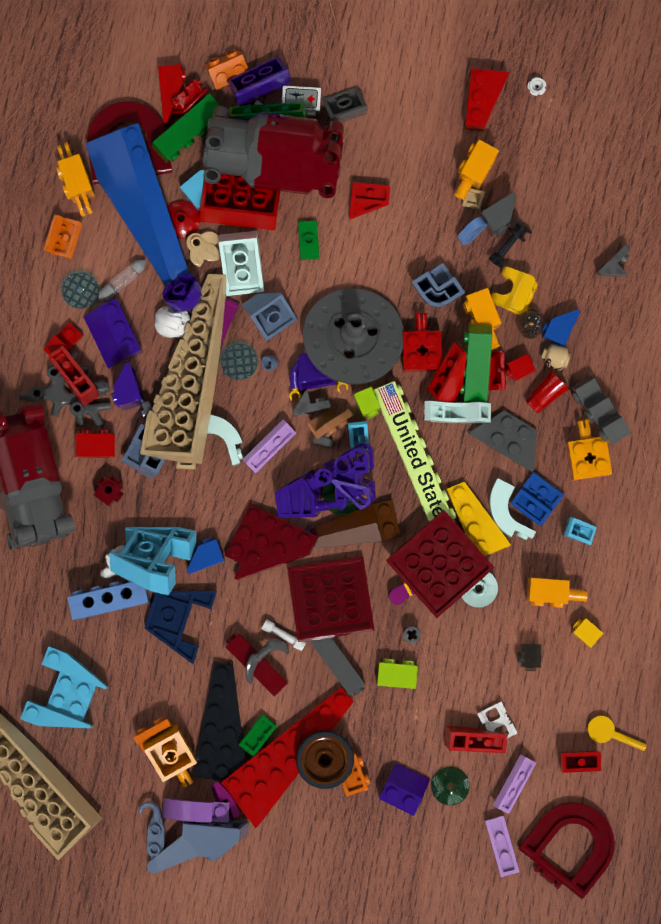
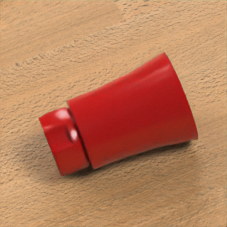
(546, 393)

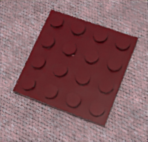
(440, 563)
(330, 599)

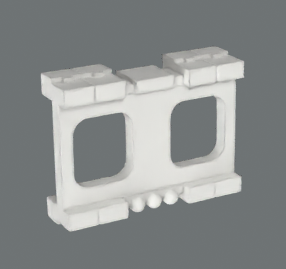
(502, 720)

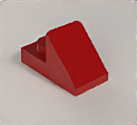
(66, 337)

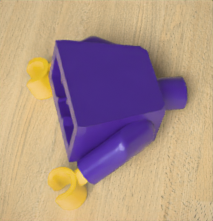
(308, 377)

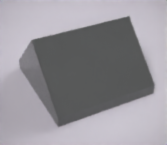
(345, 105)

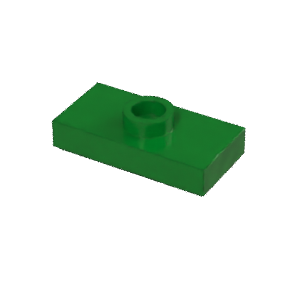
(308, 240)
(257, 735)

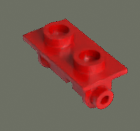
(183, 102)
(497, 372)

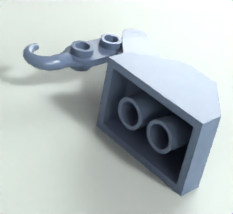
(197, 839)

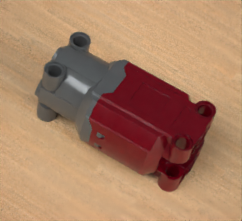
(274, 152)
(30, 481)

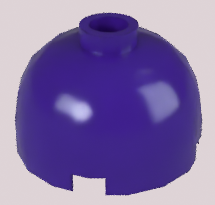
(183, 293)

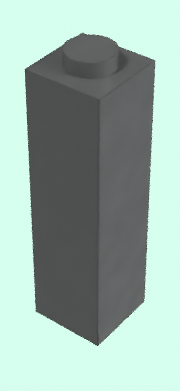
(339, 665)

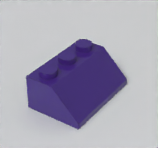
(259, 81)
(112, 333)
(127, 389)

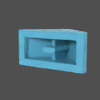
(194, 188)
(358, 433)
(579, 531)

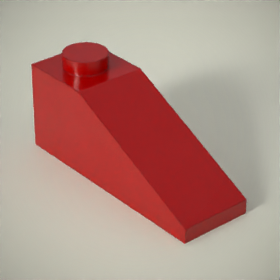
(171, 83)
(450, 375)
(73, 376)
(474, 740)

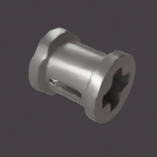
(411, 628)

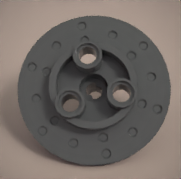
(358, 313)

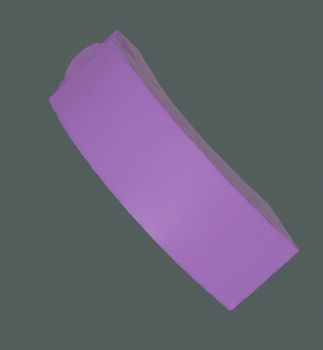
(195, 811)

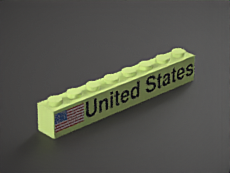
(412, 451)

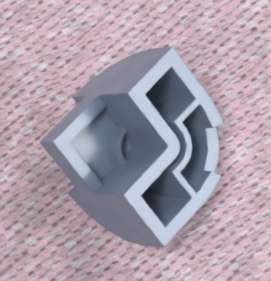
(438, 287)
(145, 465)

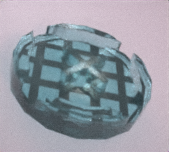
(80, 290)
(239, 361)

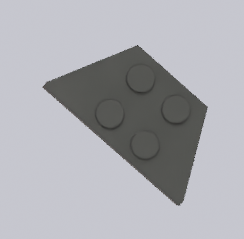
(510, 438)

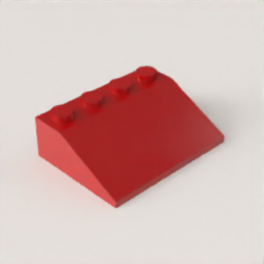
(238, 204)

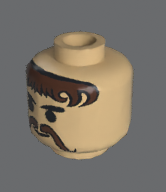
(556, 357)

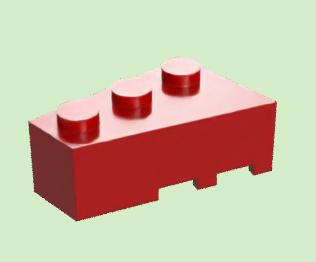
(482, 96)

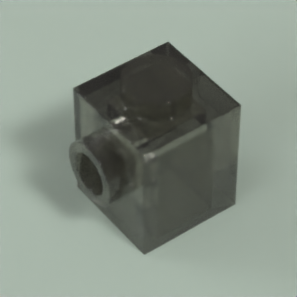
(529, 656)

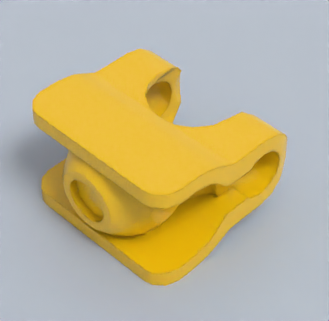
(521, 294)

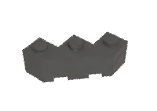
(600, 410)

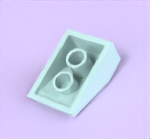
(241, 262)

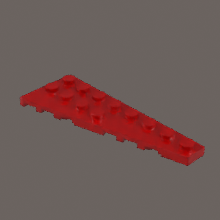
(270, 772)

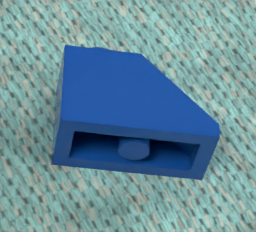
(560, 327)
(206, 556)

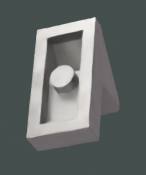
(612, 268)
(304, 406)

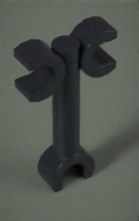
(518, 232)

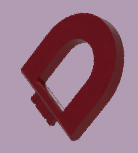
(130, 113)
(596, 862)

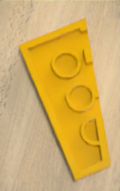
(476, 521)

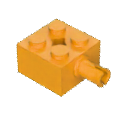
(475, 168)
(483, 312)
(581, 448)
(553, 592)
(172, 764)

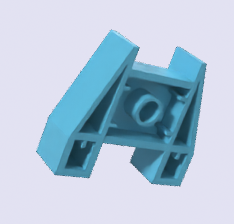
(146, 552)
(70, 694)

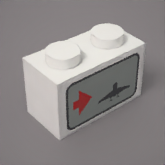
(310, 95)

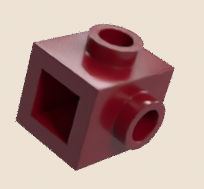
(109, 498)

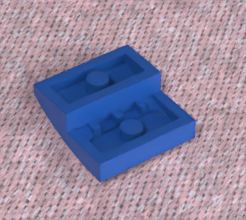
(537, 498)

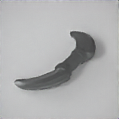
(271, 645)

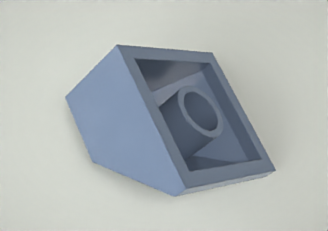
(269, 313)

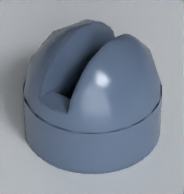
(265, 362)

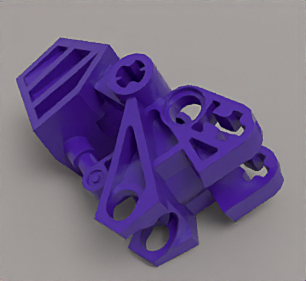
(304, 494)

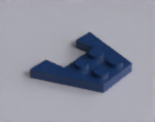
(170, 615)

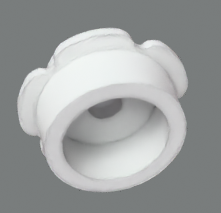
(537, 81)

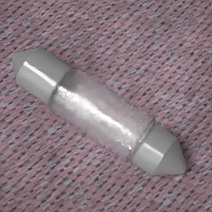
(121, 280)

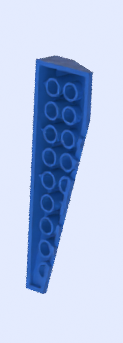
(132, 186)

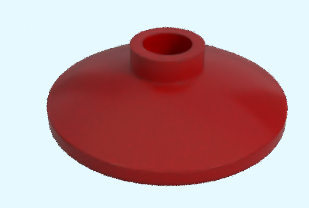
(191, 221)

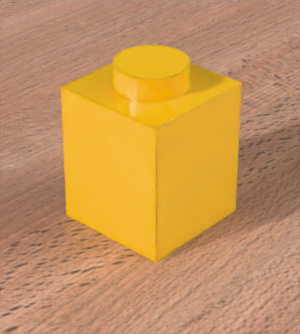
(586, 632)

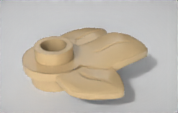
(205, 250)

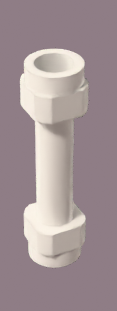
(270, 627)

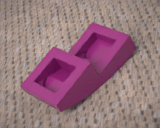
(221, 794)

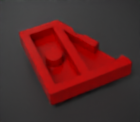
(368, 198)

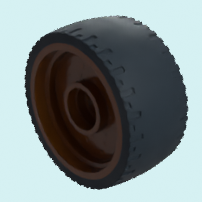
(330, 774)

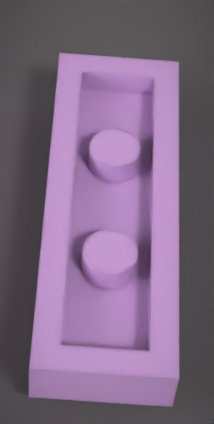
(269, 446)
(514, 784)
(502, 846)

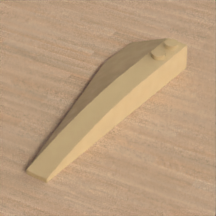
(182, 409)
(46, 797)

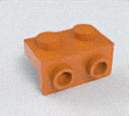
(226, 67)
(62, 237)
(144, 734)
(357, 780)

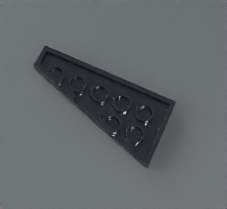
(221, 728)

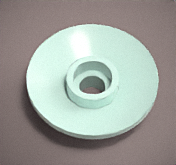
(486, 596)

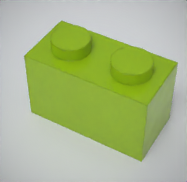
(367, 403)
(397, 675)

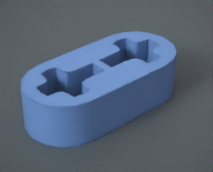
(472, 230)

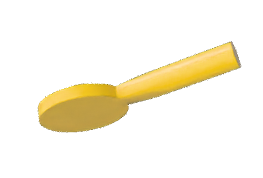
(602, 730)

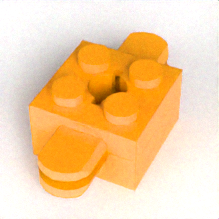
(76, 179)

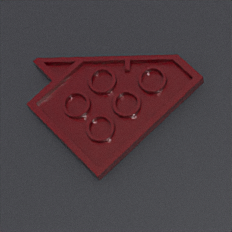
(267, 543)

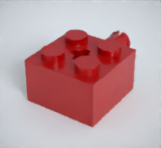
(422, 338)

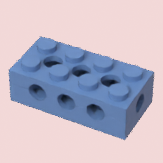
(78, 600)

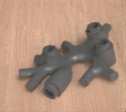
(60, 396)

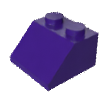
(404, 789)

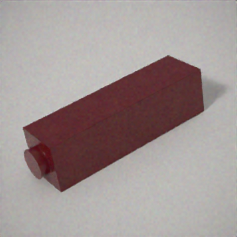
(264, 672)

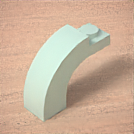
(457, 412)
(229, 434)
(500, 514)

